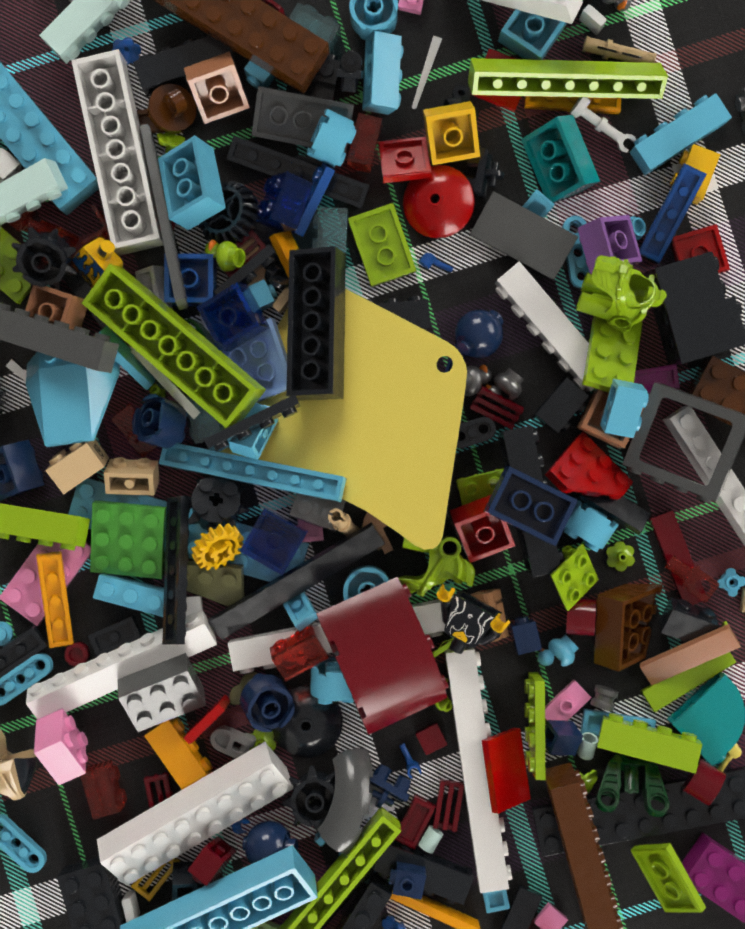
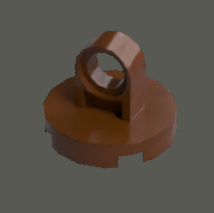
(171, 108)

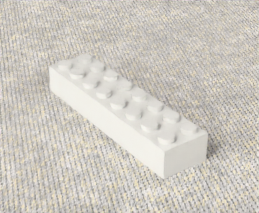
(118, 151)
(194, 814)

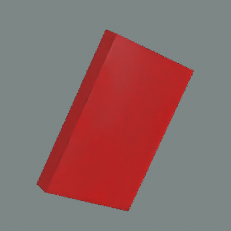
(506, 770)

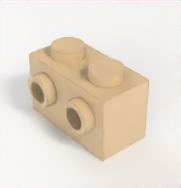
(131, 476)

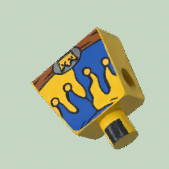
(94, 259)

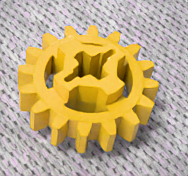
(217, 547)

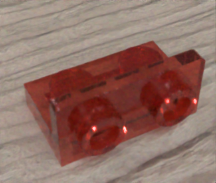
(298, 653)

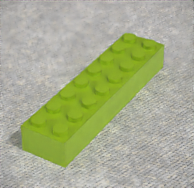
(173, 346)

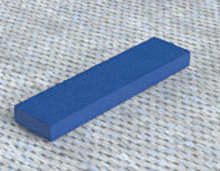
(671, 212)

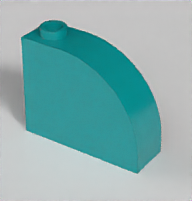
(713, 715)

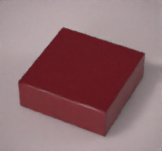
(431, 738)

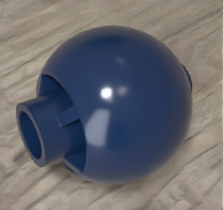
(479, 333)
(266, 840)

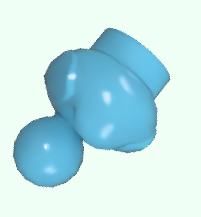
(562, 648)

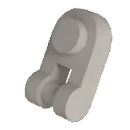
(225, 737)

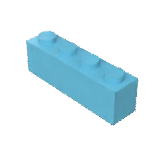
(680, 134)

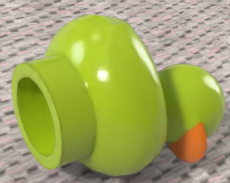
(227, 254)

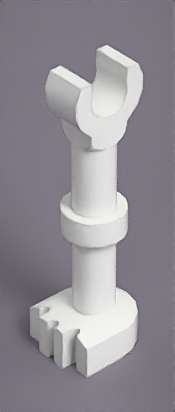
(580, 109)

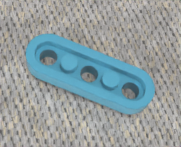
(576, 264)
(31, 672)
(20, 853)

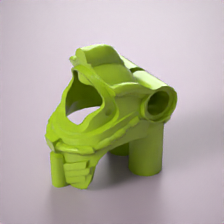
(618, 293)
(440, 568)

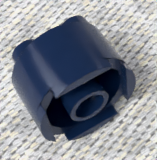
(159, 421)
(267, 702)

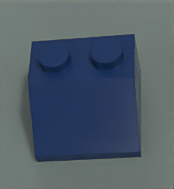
(18, 470)

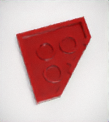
(588, 470)

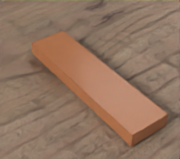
(690, 654)

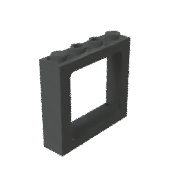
(714, 488)

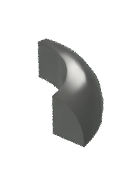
(350, 800)

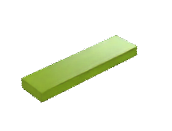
(674, 687)

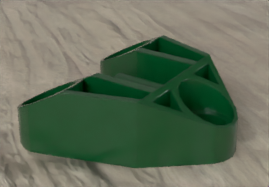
(651, 783)

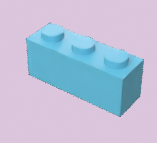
(382, 73)
(130, 593)

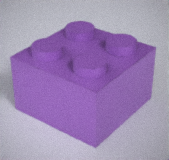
(609, 238)

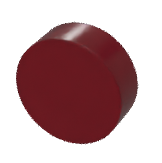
(77, 653)

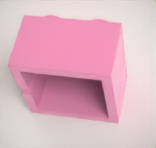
(60, 746)

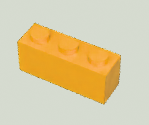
(177, 755)

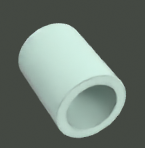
(588, 745)
(430, 839)

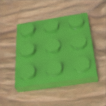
(128, 539)

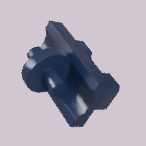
(398, 790)

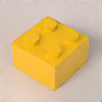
(451, 133)

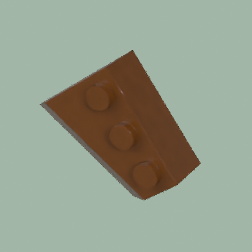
(624, 624)

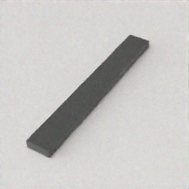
(165, 223)

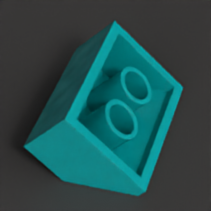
(560, 159)

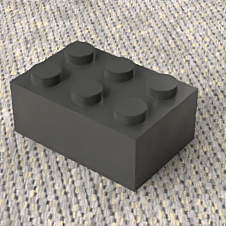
(161, 692)

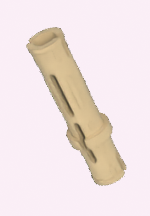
(590, 45)
(342, 522)

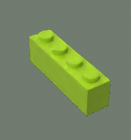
(44, 526)
(649, 743)

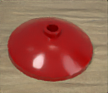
(451, 210)

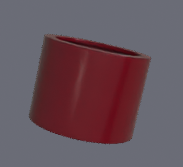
(582, 618)
(705, 783)

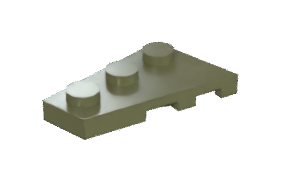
(218, 585)

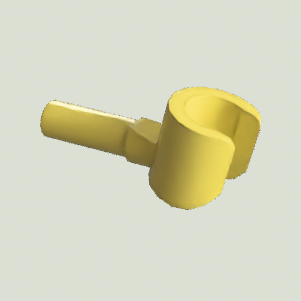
(734, 753)

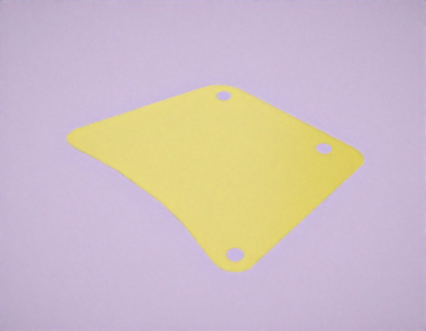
(390, 430)

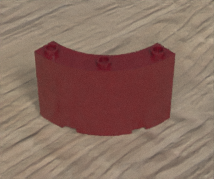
(383, 654)

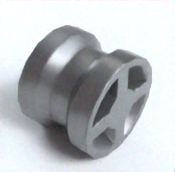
(604, 698)

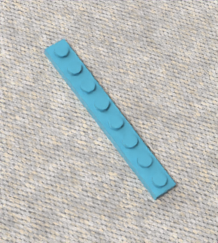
(254, 471)

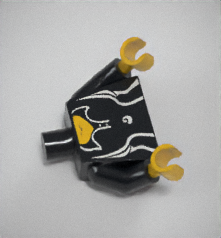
(469, 620)

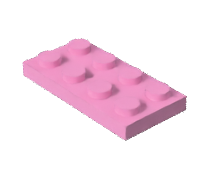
(24, 589)

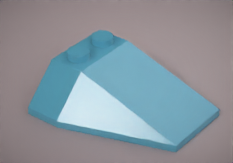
(68, 398)

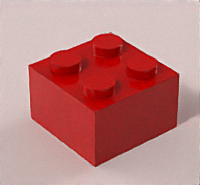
(479, 531)

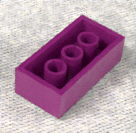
(717, 874)

